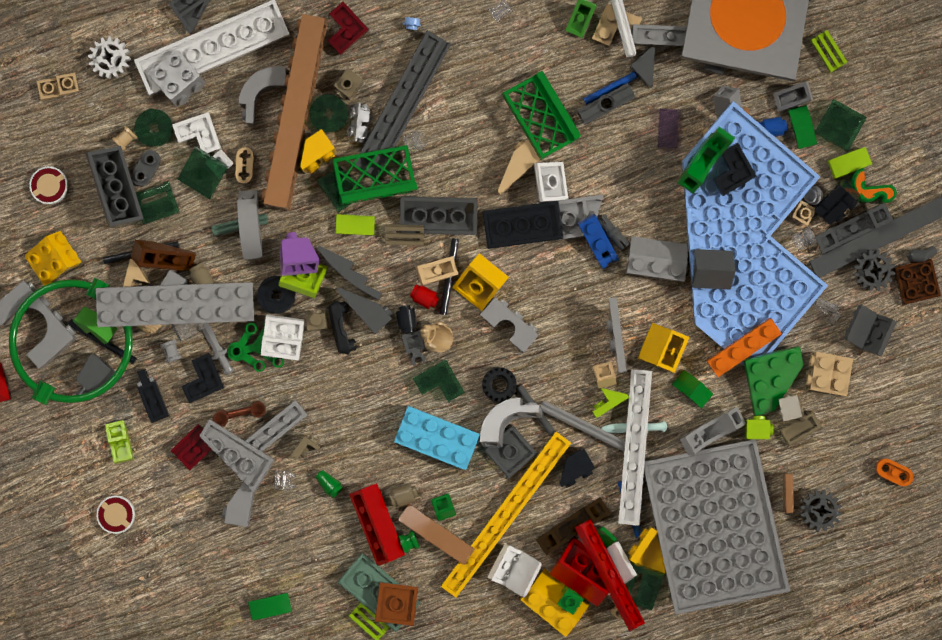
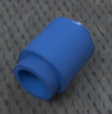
(775, 126)

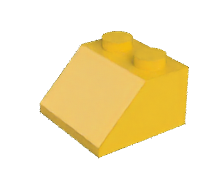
(480, 282)

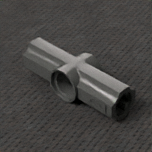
(595, 110)

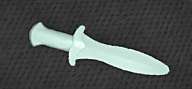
(621, 427)

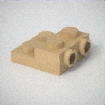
(829, 373)

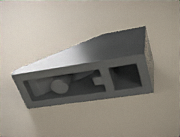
(370, 312)

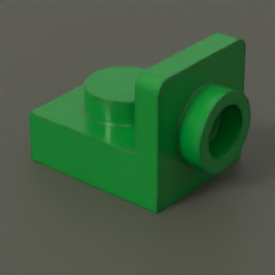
(570, 600)

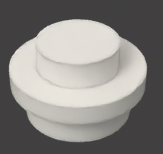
(814, 195)

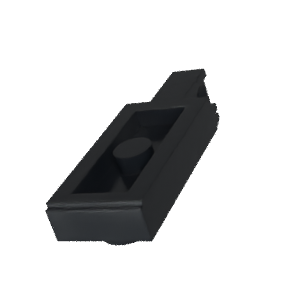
(151, 397)

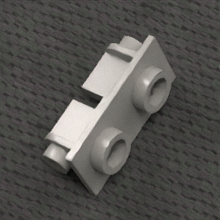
(356, 131)

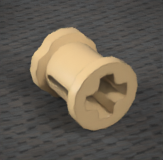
(124, 138)

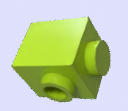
(758, 428)

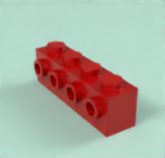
(379, 523)

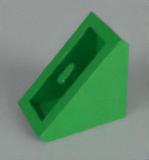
(692, 389)

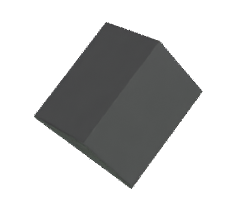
(713, 269)

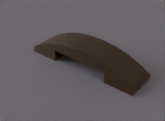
(566, 529)

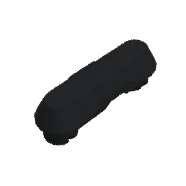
(336, 310)

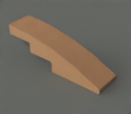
(436, 534)

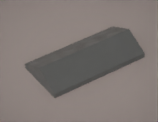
(440, 214)

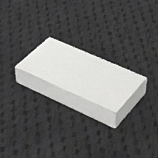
(621, 562)

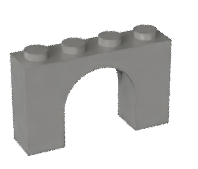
(58, 334)

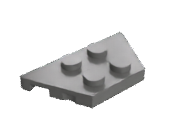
(576, 210)
(614, 327)

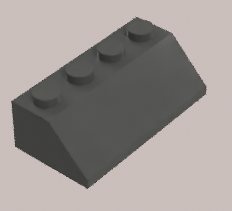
(114, 187)

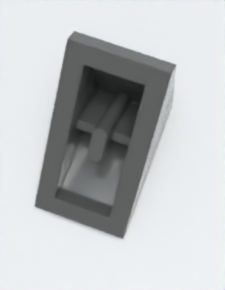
(644, 67)

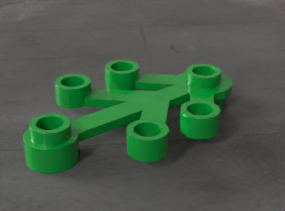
(256, 347)

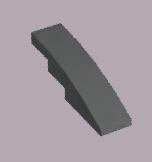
(345, 267)

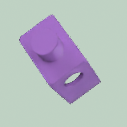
(297, 256)

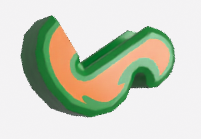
(870, 193)

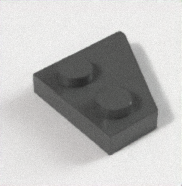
(189, 12)

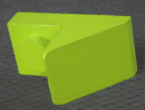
(613, 399)

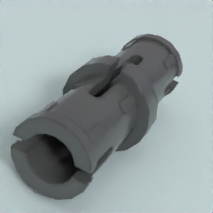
(613, 233)

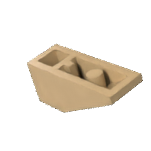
(520, 163)

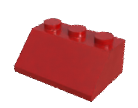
(579, 573)

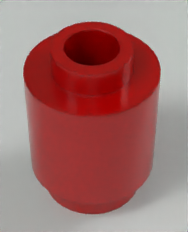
(424, 296)

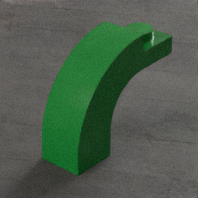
(704, 159)

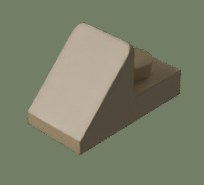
(436, 270)
(134, 273)

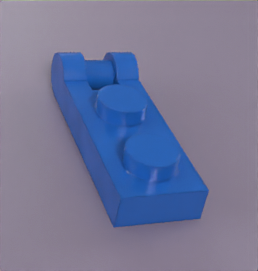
(597, 240)

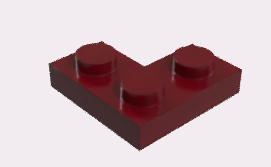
(351, 28)

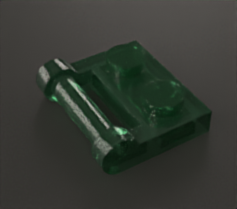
(159, 208)
(648, 587)

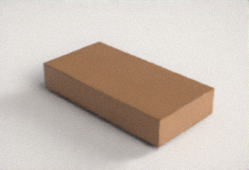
(788, 496)

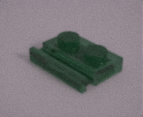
(329, 187)

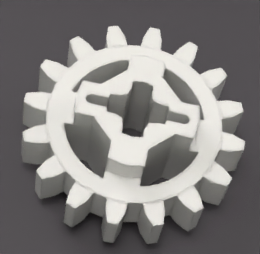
(102, 59)

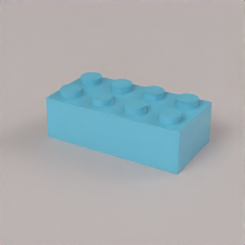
(437, 437)

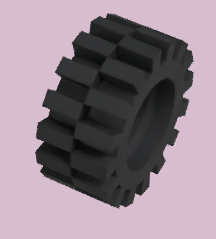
(487, 384)

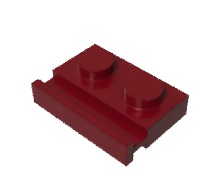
(191, 448)

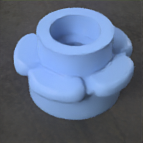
(412, 23)

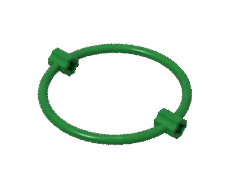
(43, 391)

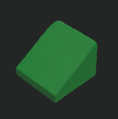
(443, 507)
(606, 537)

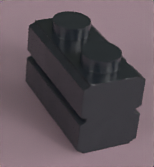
(837, 202)

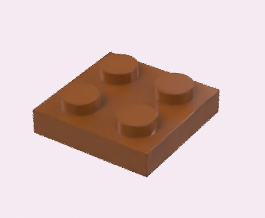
(396, 604)

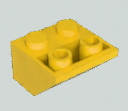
(316, 150)
(663, 347)

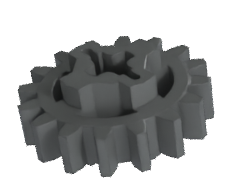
(876, 276)
(822, 500)

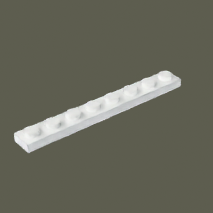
(635, 447)

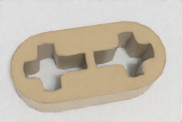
(240, 164)

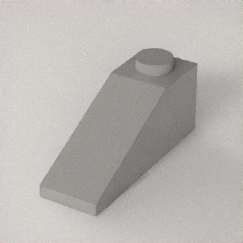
(239, 507)

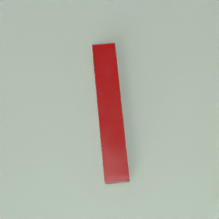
(609, 575)

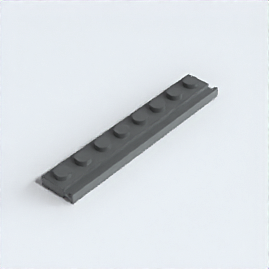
(404, 99)

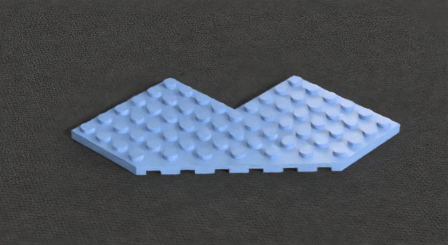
(767, 276)

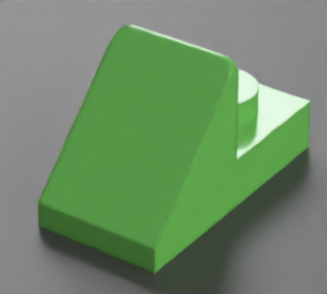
(580, 17)

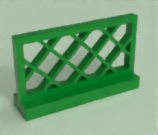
(556, 111)
(381, 190)

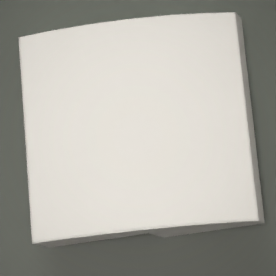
(282, 337)

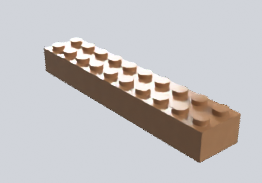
(295, 112)

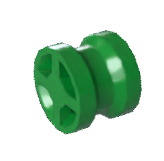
(409, 541)

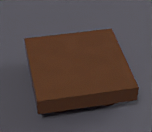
(917, 282)

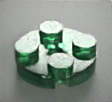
(337, 120)
(153, 139)

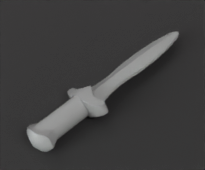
(219, 352)

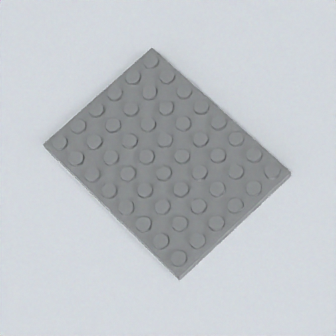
(715, 527)

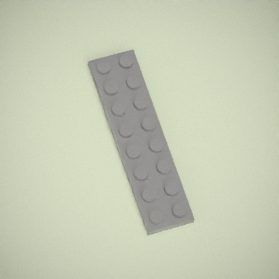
(174, 304)

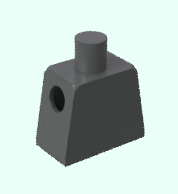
(94, 374)

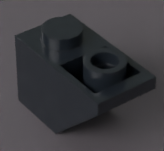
(575, 466)

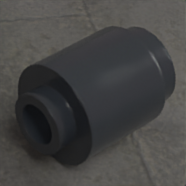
(406, 319)

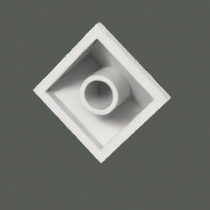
(550, 182)

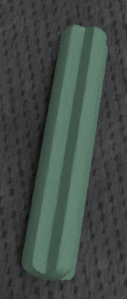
(233, 226)

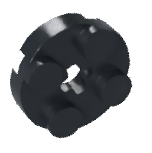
(273, 305)

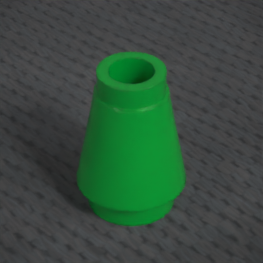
(329, 484)

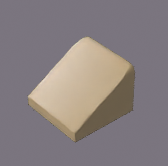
(604, 374)

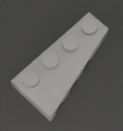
(242, 457)

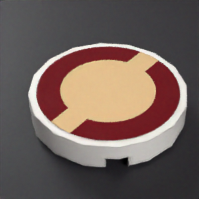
(49, 185)
(115, 514)

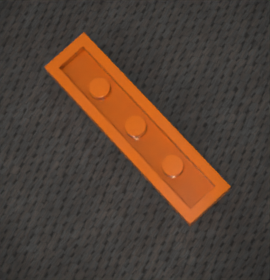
(744, 347)

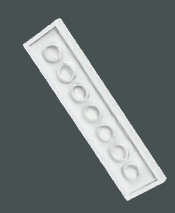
(220, 42)

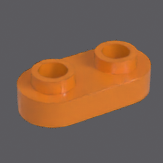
(894, 471)

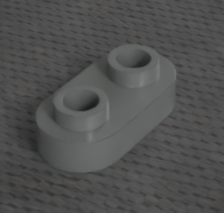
(146, 168)

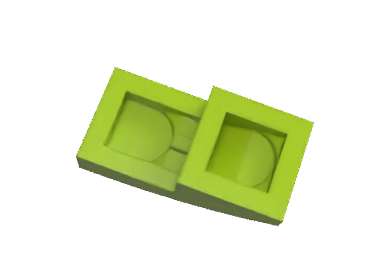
(849, 162)
(119, 442)

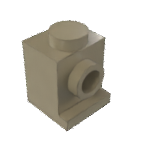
(316, 320)

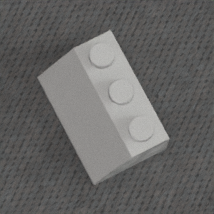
(657, 259)

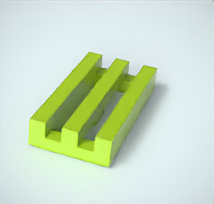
(839, 54)
(381, 632)

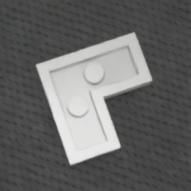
(200, 128)

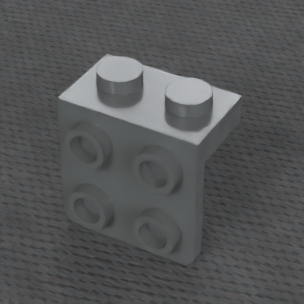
(869, 330)

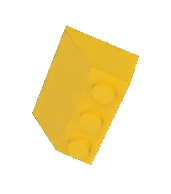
(543, 600)

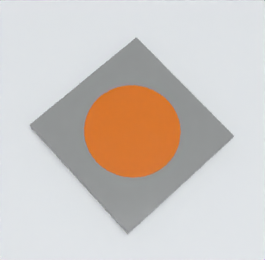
(747, 35)

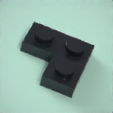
(738, 173)
(208, 381)

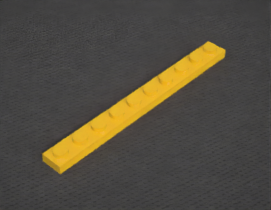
(507, 513)

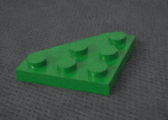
(771, 377)

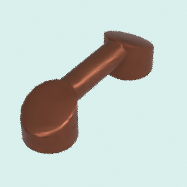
(257, 409)

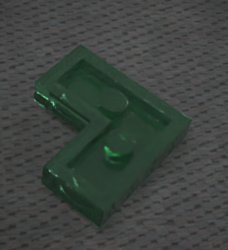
(441, 376)

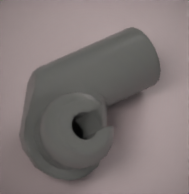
(918, 255)

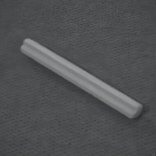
(583, 425)

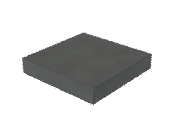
(513, 454)

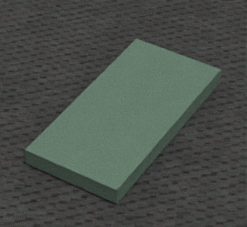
(363, 582)

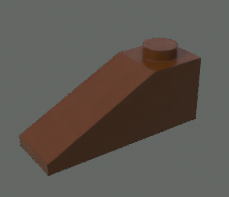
(161, 256)

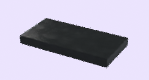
(523, 224)

